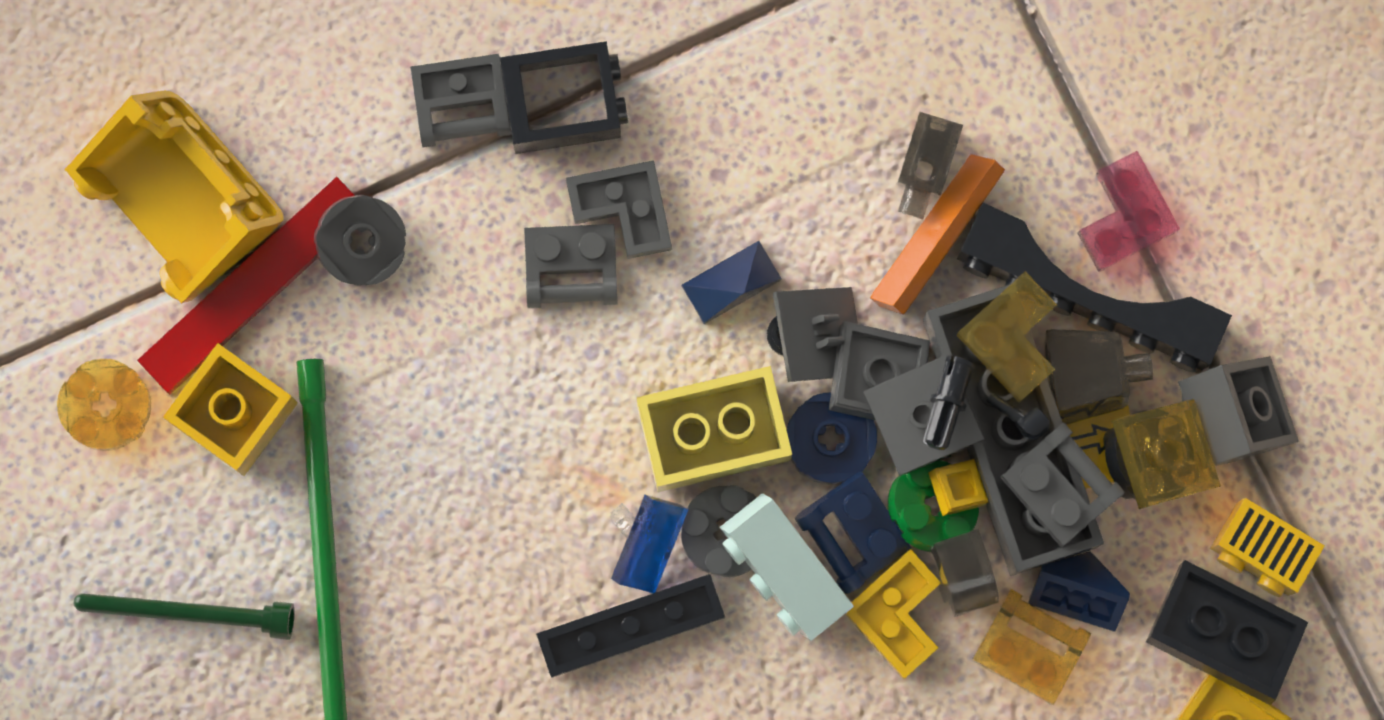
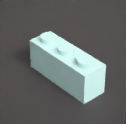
(784, 568)

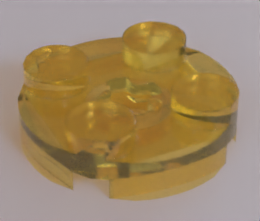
(85, 387)

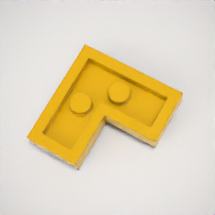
(884, 617)

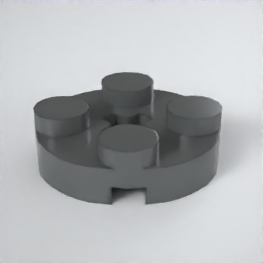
(386, 242)
(701, 524)

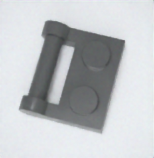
(457, 86)
(570, 251)
(1050, 494)

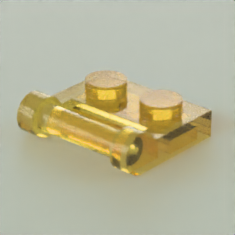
(1024, 660)

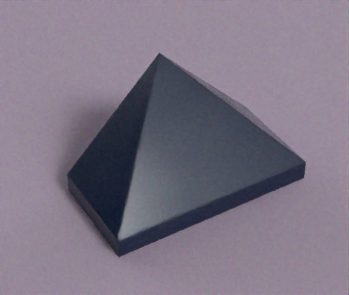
(731, 282)
(1081, 590)

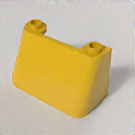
(176, 189)

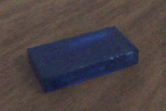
(649, 544)

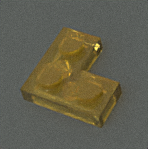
(999, 337)

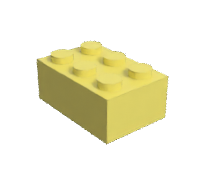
(714, 429)

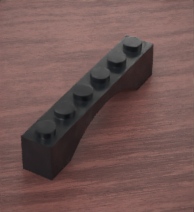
(1179, 328)

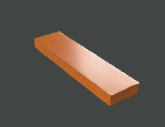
(937, 234)

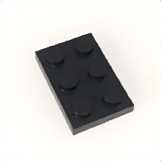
(1227, 632)

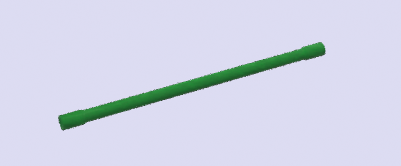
(312, 398)

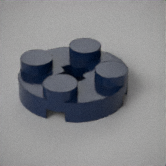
(813, 458)

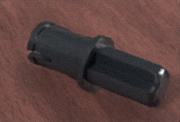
(948, 402)

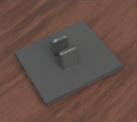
(810, 329)

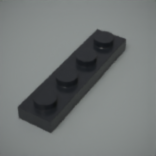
(630, 625)

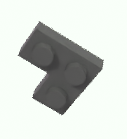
(628, 193)

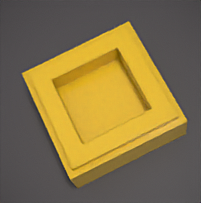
(958, 487)

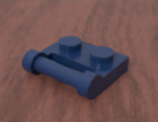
(866, 525)

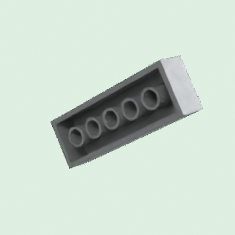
(1019, 533)

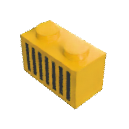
(1266, 548)

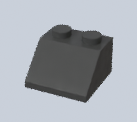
(1241, 409)

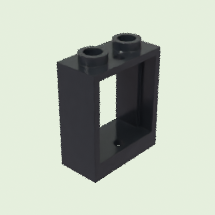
(566, 135)

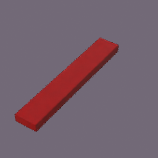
(240, 294)

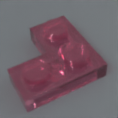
(1139, 217)

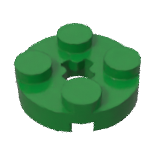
(914, 517)

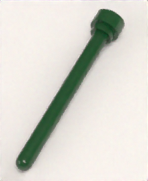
(274, 619)

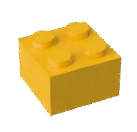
(230, 409)

